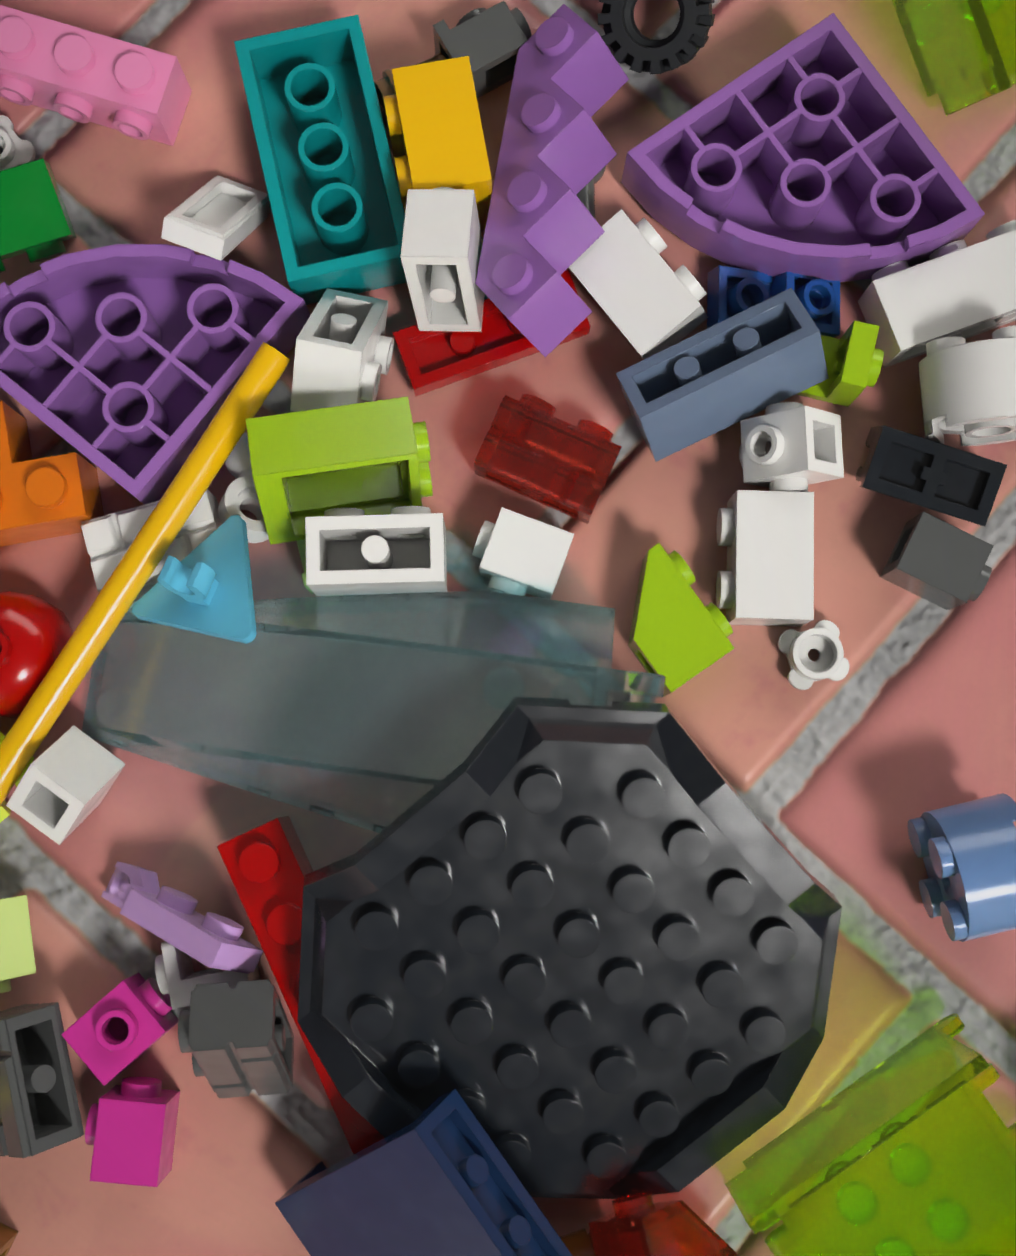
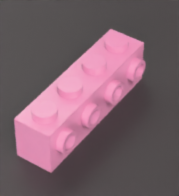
(91, 77)

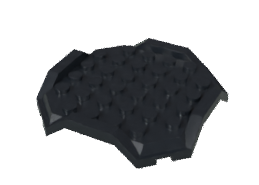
(578, 951)

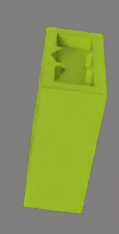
(333, 441)

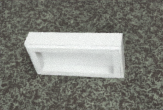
(216, 217)

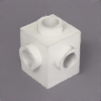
(791, 447)

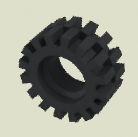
(650, 54)

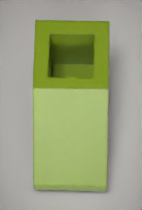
(670, 624)

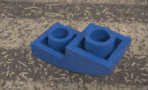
(737, 289)

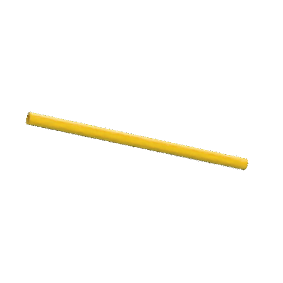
(138, 563)

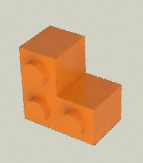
(43, 494)

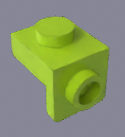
(850, 365)

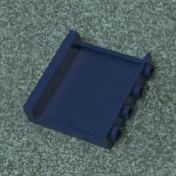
(421, 1194)

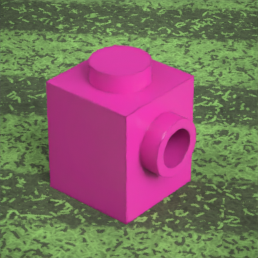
(121, 1027)
(133, 1133)

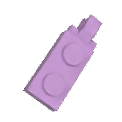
(173, 918)

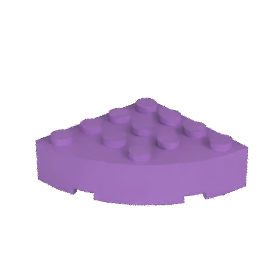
(803, 169)
(137, 350)

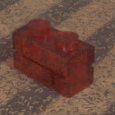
(547, 456)

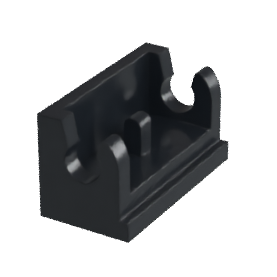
(930, 474)

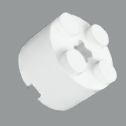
(970, 388)

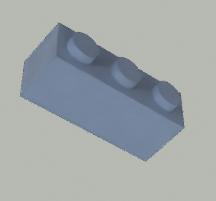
(724, 374)

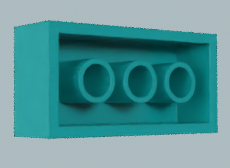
(325, 157)

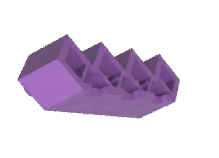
(543, 163)

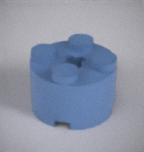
(969, 865)

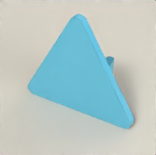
(207, 589)

